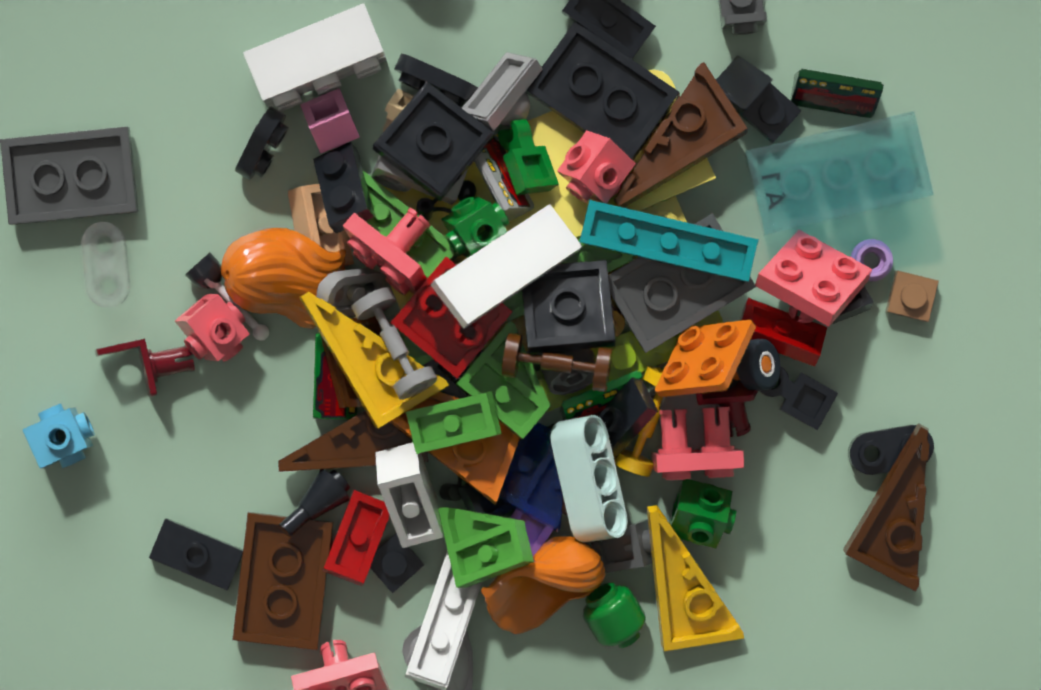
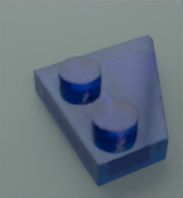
(533, 479)

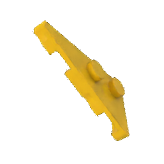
(366, 362)
(686, 601)

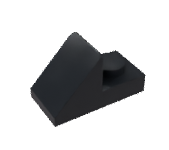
(757, 98)

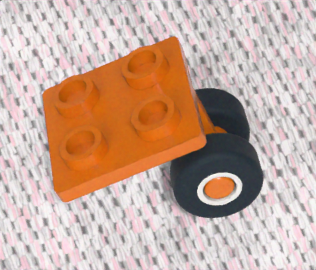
(717, 359)

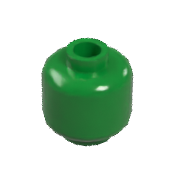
(614, 615)

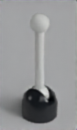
(207, 275)

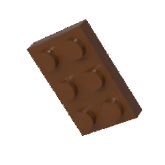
(282, 582)

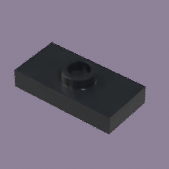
(628, 414)
(196, 554)

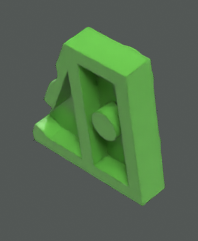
(517, 400)
(483, 545)

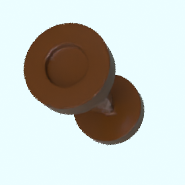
(556, 362)

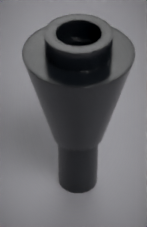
(322, 496)

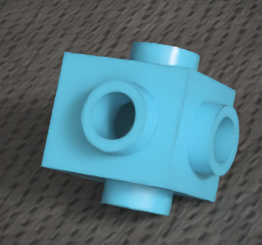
(44, 436)

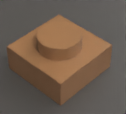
(911, 296)

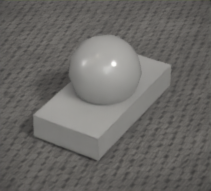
(503, 92)

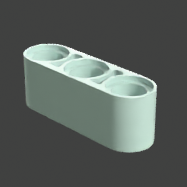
(589, 479)

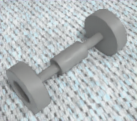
(374, 305)

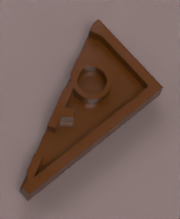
(696, 128)
(347, 446)
(890, 529)

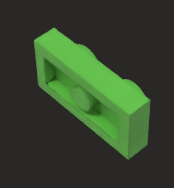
(453, 422)

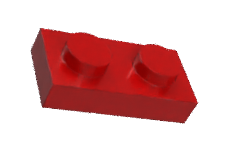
(789, 337)
(357, 538)

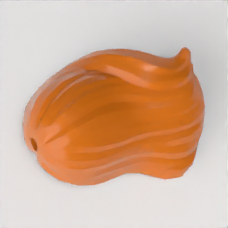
(275, 268)
(533, 593)

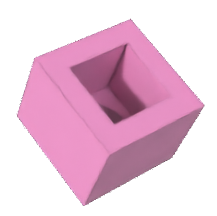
(329, 120)

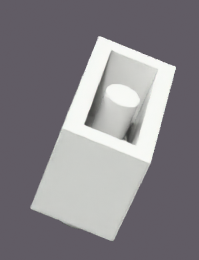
(408, 495)

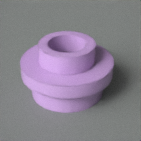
(882, 251)

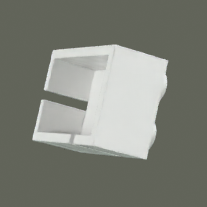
(316, 58)

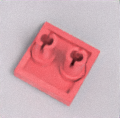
(716, 458)

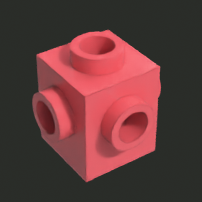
(595, 168)
(213, 328)

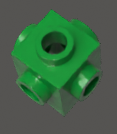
(466, 220)
(702, 513)

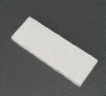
(506, 266)

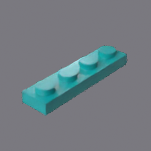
(668, 241)

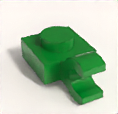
(527, 165)

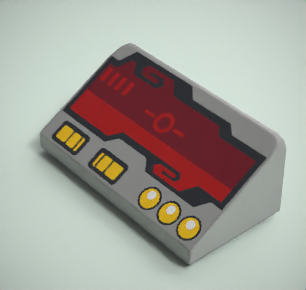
(497, 178)

